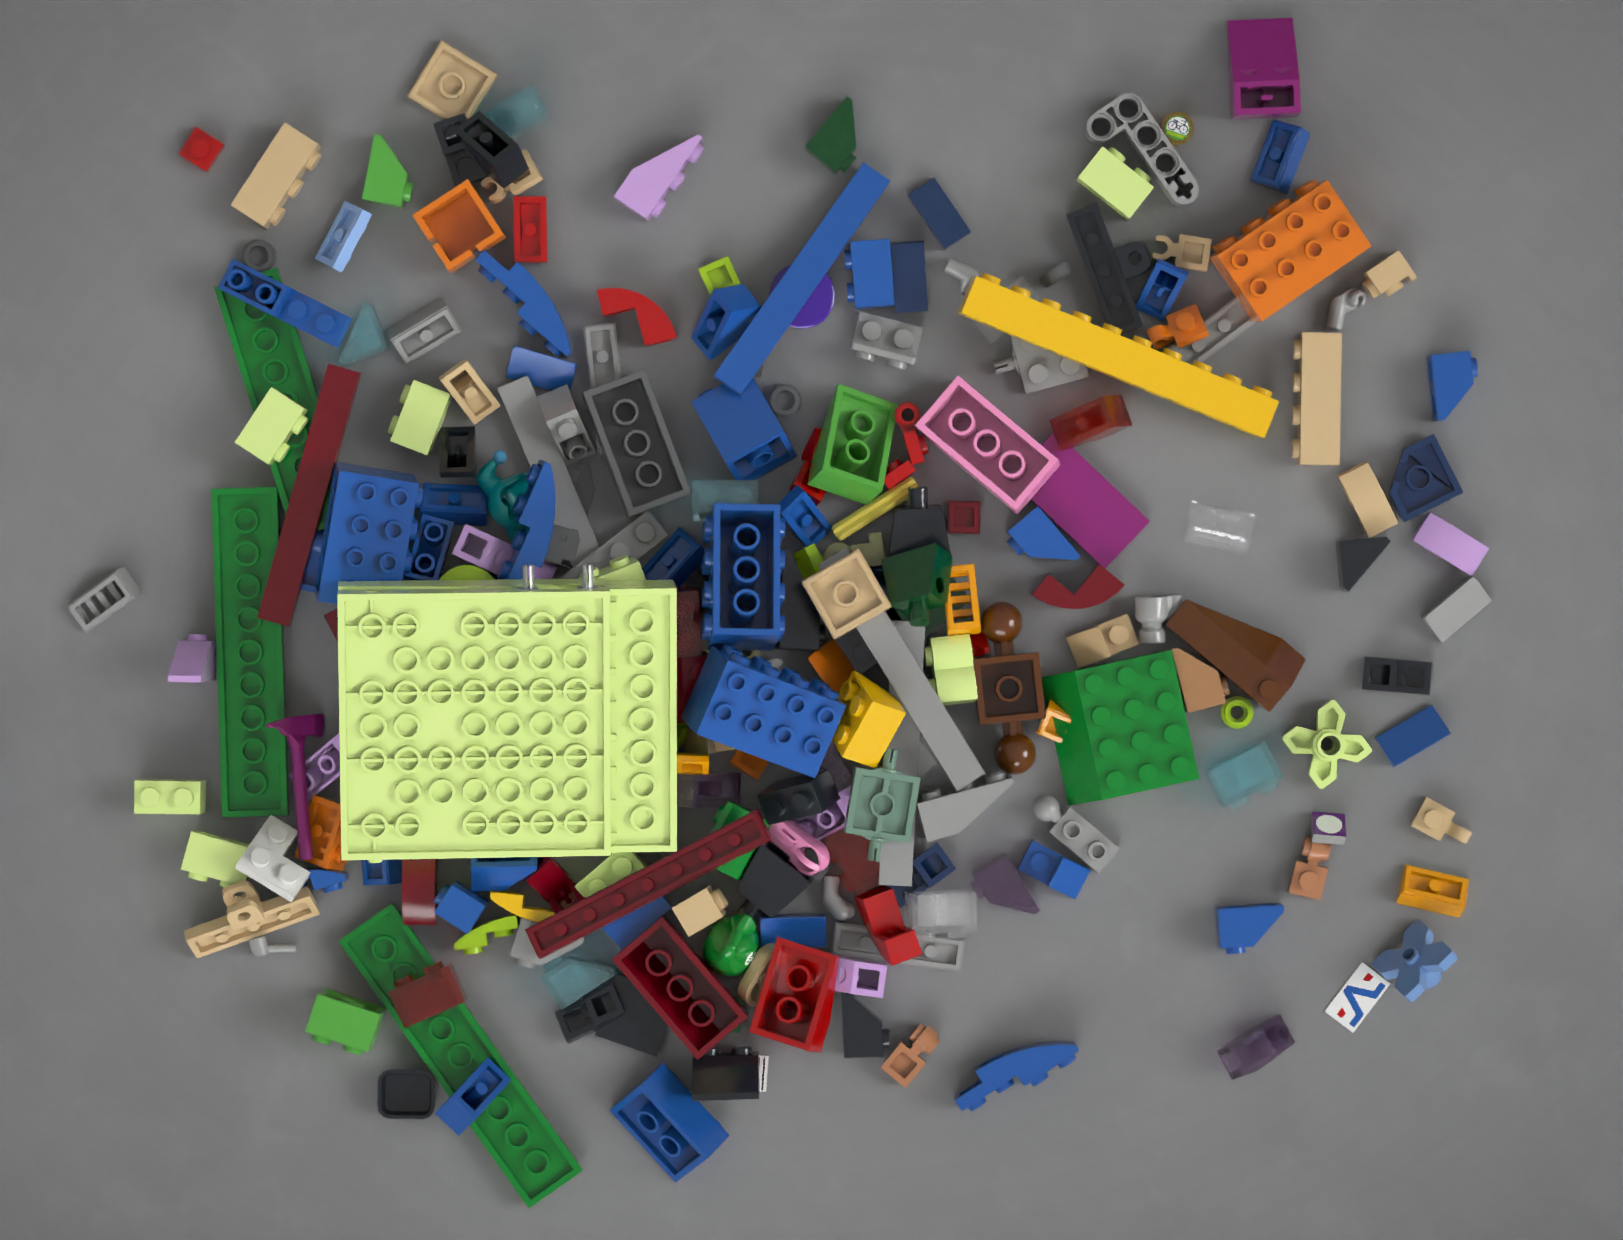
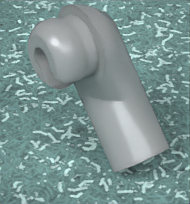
(962, 272)
(1342, 304)
(833, 901)

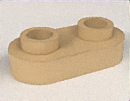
(752, 982)

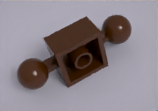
(1008, 688)

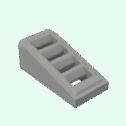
(125, 583)

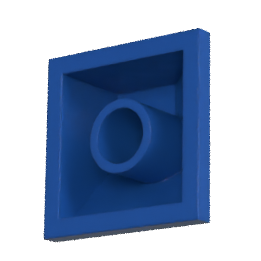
(499, 873)

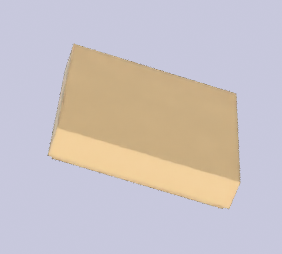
(452, 83)
(846, 594)

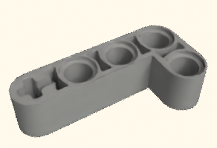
(1147, 153)

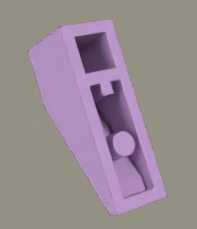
(194, 660)

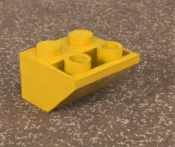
(867, 721)

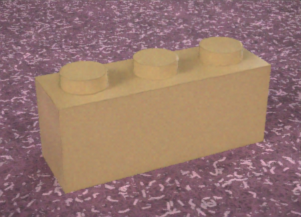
(277, 176)
(701, 909)

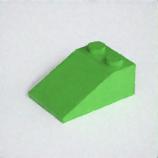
(854, 445)

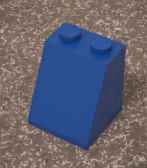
(744, 430)

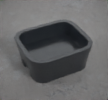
(406, 1094)

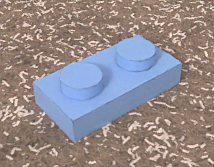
(343, 236)

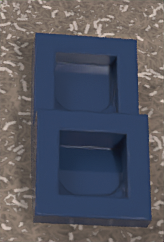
(909, 276)
(928, 869)

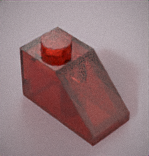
(1091, 422)

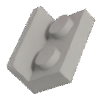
(886, 339)

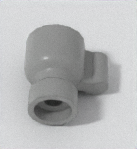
(1151, 612)

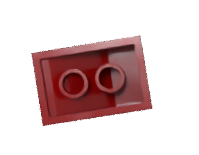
(796, 996)

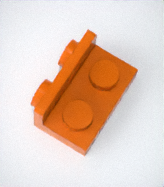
(325, 833)

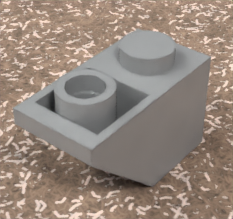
(566, 425)

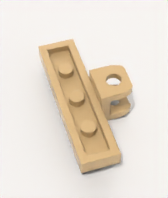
(248, 918)

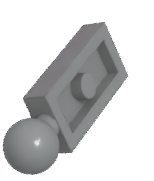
(1076, 833)

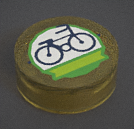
(1177, 128)

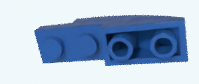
(284, 303)
(538, 311)
(537, 513)
(430, 548)
(1026, 1062)

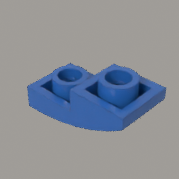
(327, 879)

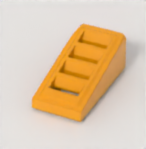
(973, 626)

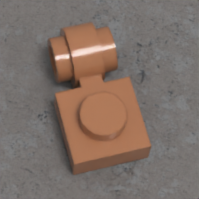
(1309, 877)
(904, 1061)

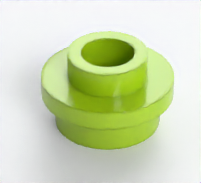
(1247, 714)

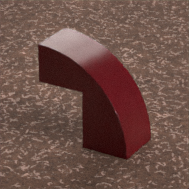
(1095, 589)
(554, 884)
(419, 891)

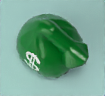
(731, 945)

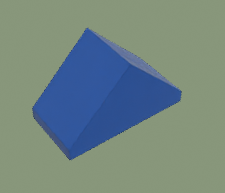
(1161, 289)

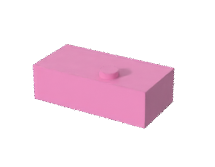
(987, 445)

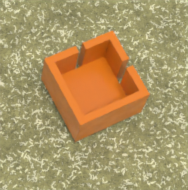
(460, 225)

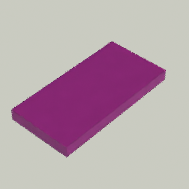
(1088, 506)

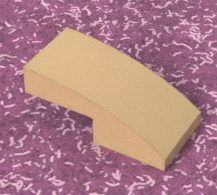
(1367, 499)

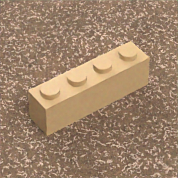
(1318, 399)

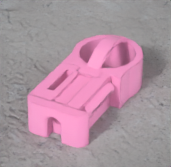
(793, 841)

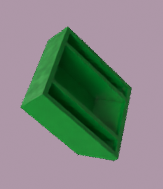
(1123, 729)

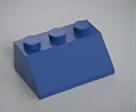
(669, 1123)

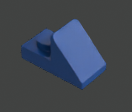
(803, 517)
(1053, 869)

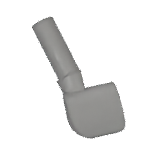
(260, 947)

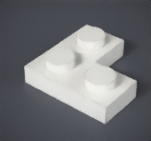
(266, 861)

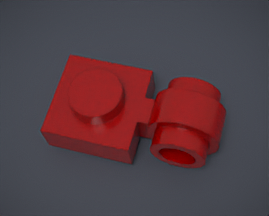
(915, 445)

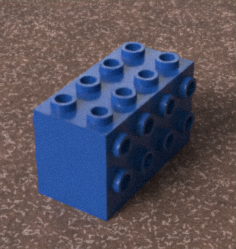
(367, 527)
(743, 576)
(763, 710)

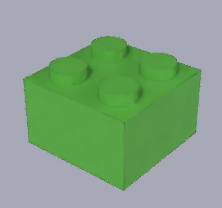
(345, 1021)

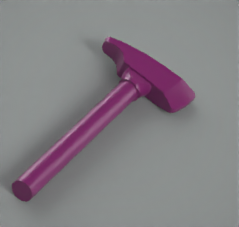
(296, 730)

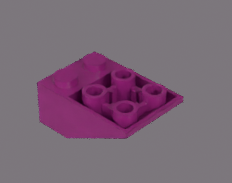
(1263, 69)

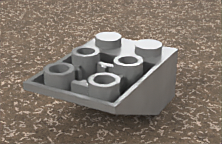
(954, 810)

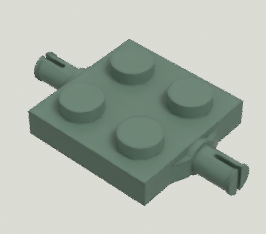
(882, 804)

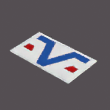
(1357, 997)

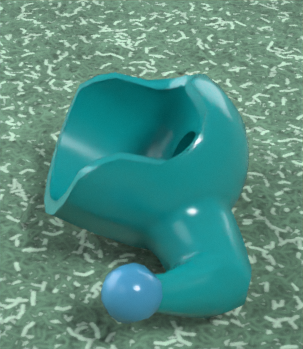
(502, 493)

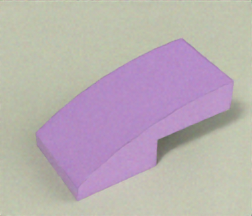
(1450, 544)

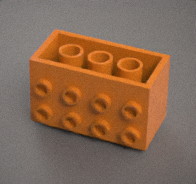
(1289, 249)

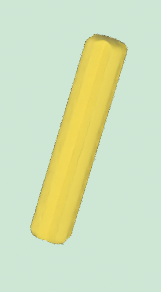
(873, 510)

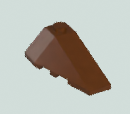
(1247, 656)

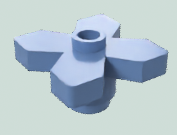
(1417, 964)

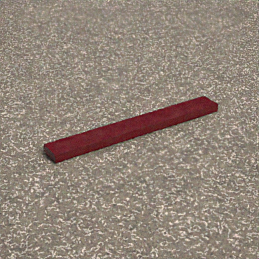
(309, 495)
(648, 884)

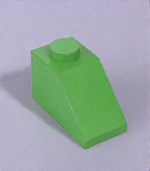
(386, 178)

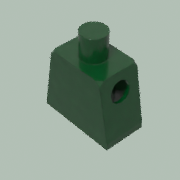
(918, 581)

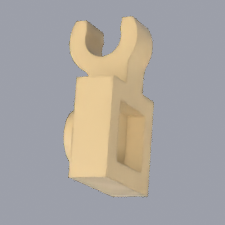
(1436, 820)

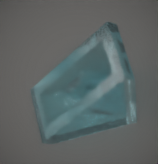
(366, 338)

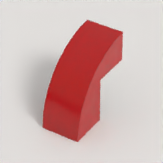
(653, 322)
(885, 925)

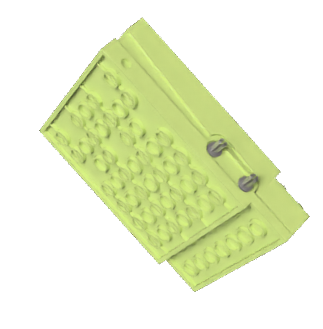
(507, 717)

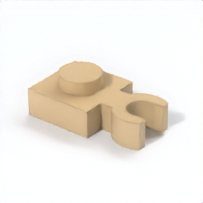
(521, 184)
(1189, 251)

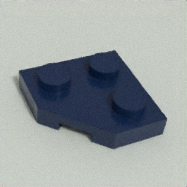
(1422, 479)

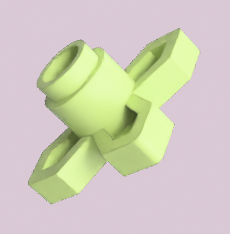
(1344, 746)

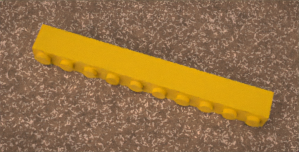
(1118, 356)

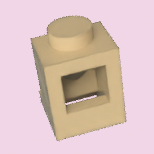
(1388, 275)

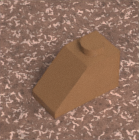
(1198, 682)

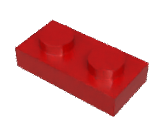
(530, 229)

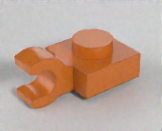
(1184, 327)

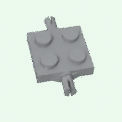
(1039, 367)

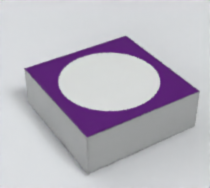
(1328, 828)

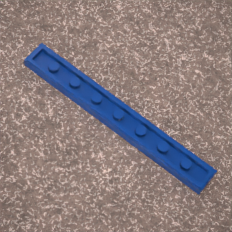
(801, 279)

